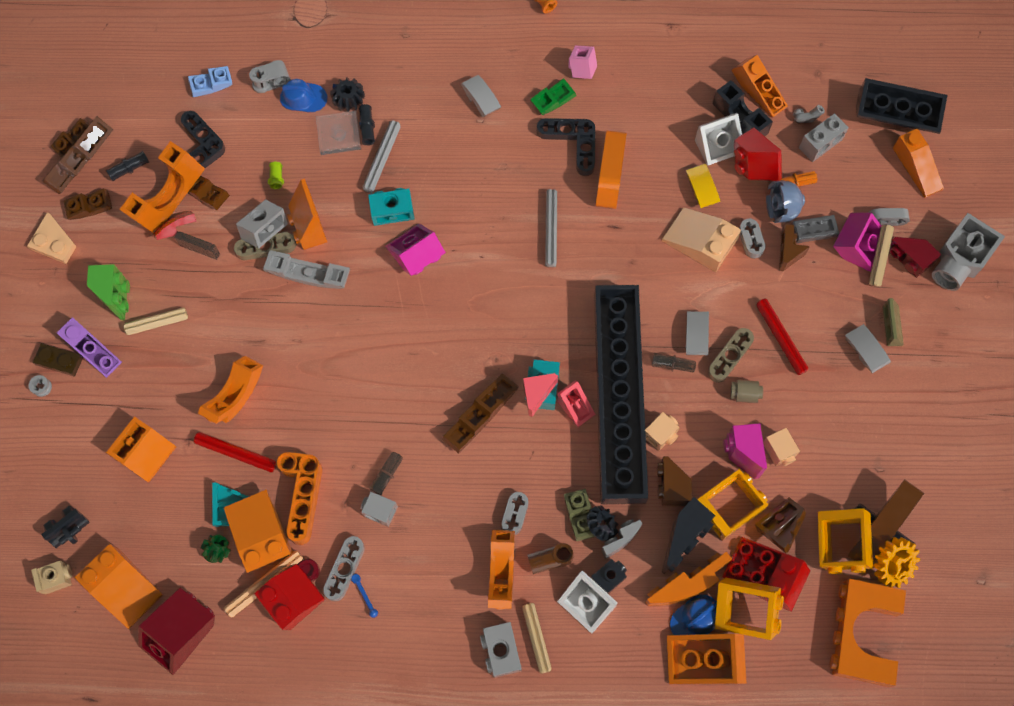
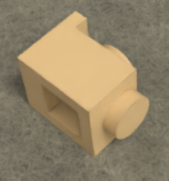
(61, 578)

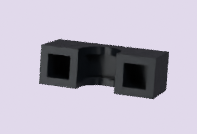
(730, 100)

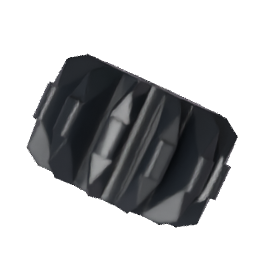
(347, 94)

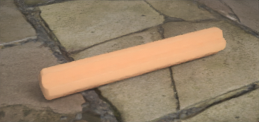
(248, 595)

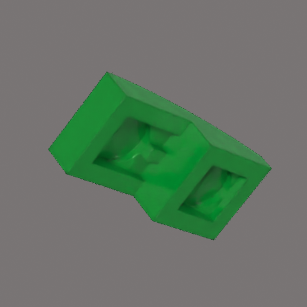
(553, 98)

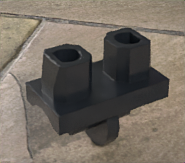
(65, 529)

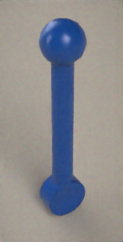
(356, 580)

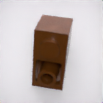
(676, 484)

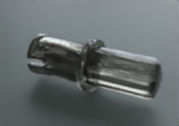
(672, 363)
(386, 473)

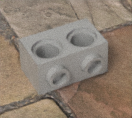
(823, 137)

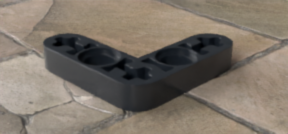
(581, 137)
(205, 143)

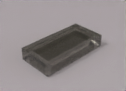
(197, 245)

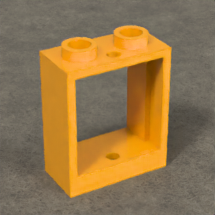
(745, 483)
(849, 516)
(724, 608)

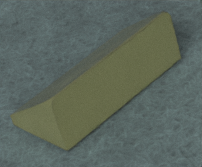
(892, 323)

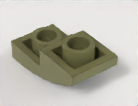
(578, 508)

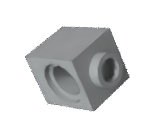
(378, 509)

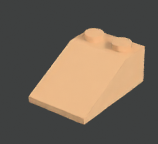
(702, 237)

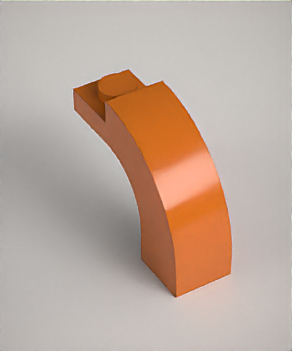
(235, 392)
(501, 569)

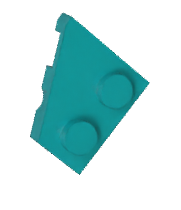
(221, 498)

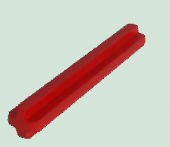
(782, 336)
(235, 452)

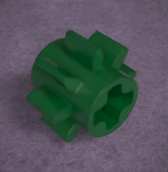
(215, 548)

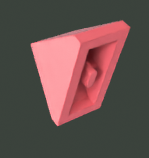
(537, 390)
(575, 403)

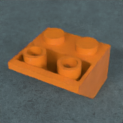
(141, 449)

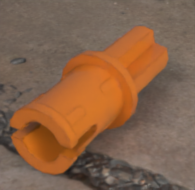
(802, 179)

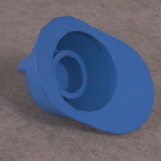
(303, 96)
(695, 616)

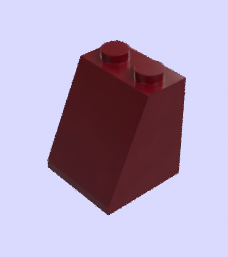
(175, 630)

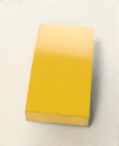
(703, 185)

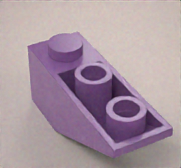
(89, 347)

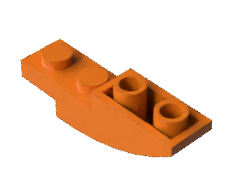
(681, 587)

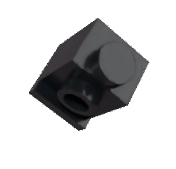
(604, 582)

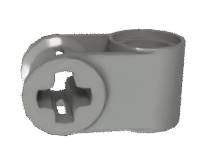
(271, 76)

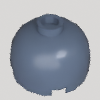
(784, 201)

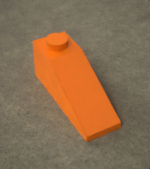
(919, 162)

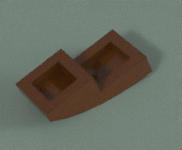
(208, 193)

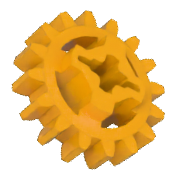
(896, 562)

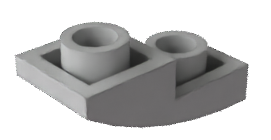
(481, 94)
(697, 333)
(868, 348)
(626, 534)

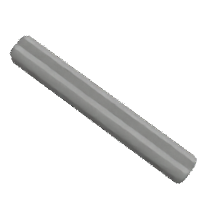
(381, 156)
(551, 228)

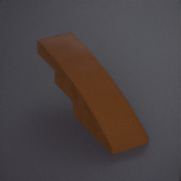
(77, 155)
(480, 413)
(890, 519)

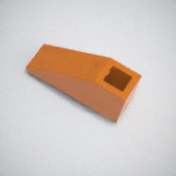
(759, 85)

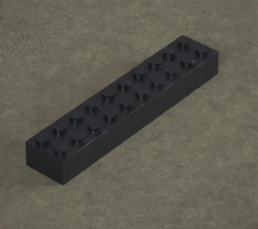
(620, 395)

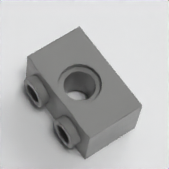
(262, 223)
(510, 661)

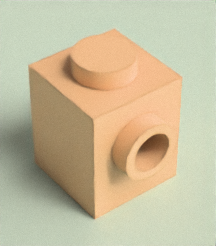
(662, 431)
(781, 447)

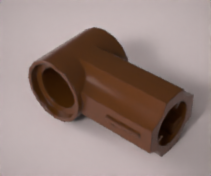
(547, 558)

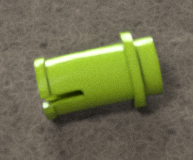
(275, 180)

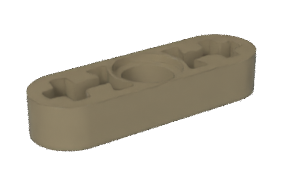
(279, 238)
(732, 363)

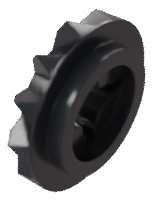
(594, 519)

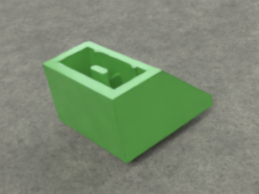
(109, 287)

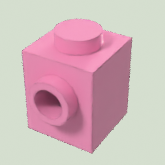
(583, 62)

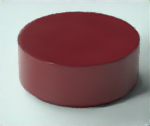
(310, 568)

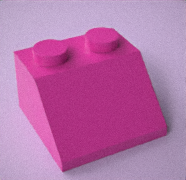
(859, 239)
(416, 249)
(746, 449)

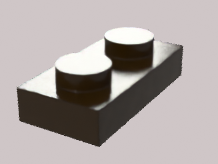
(57, 359)

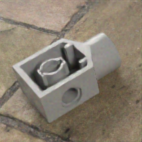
(965, 252)

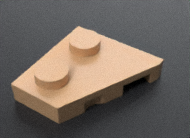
(52, 241)

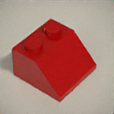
(757, 157)
(289, 597)

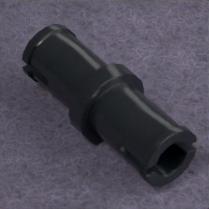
(366, 124)
(127, 166)

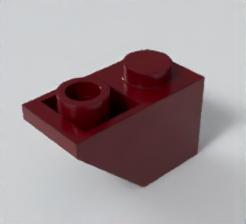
(914, 254)

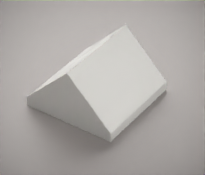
(717, 138)
(587, 602)

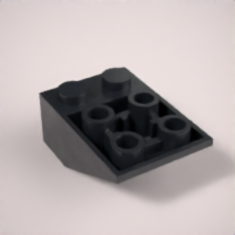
(689, 524)

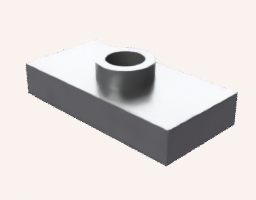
(816, 228)

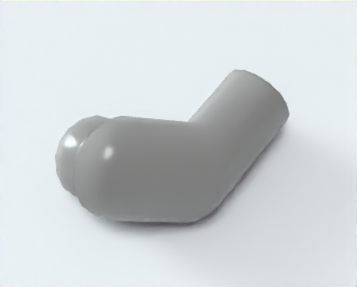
(809, 117)

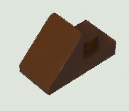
(789, 250)

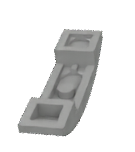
(306, 272)

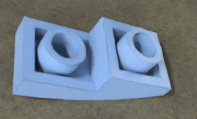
(214, 81)

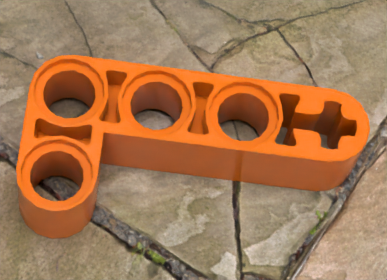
(611, 169)
(300, 499)

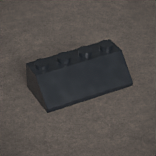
(901, 105)

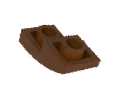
(66, 139)
(85, 206)

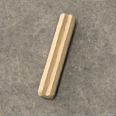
(881, 255)
(155, 321)
(537, 638)

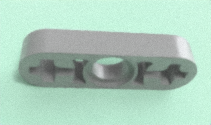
(357, 555)

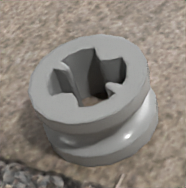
(40, 392)

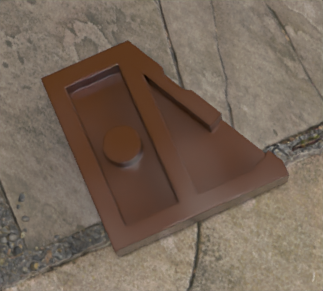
(782, 524)

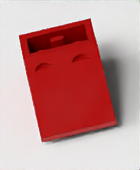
(769, 567)

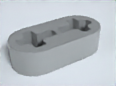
(891, 216)
(756, 237)
(520, 515)

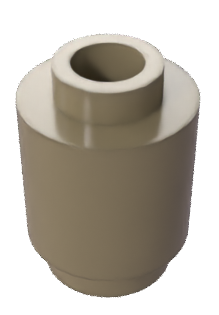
(746, 391)

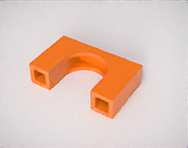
(182, 175)
(849, 658)

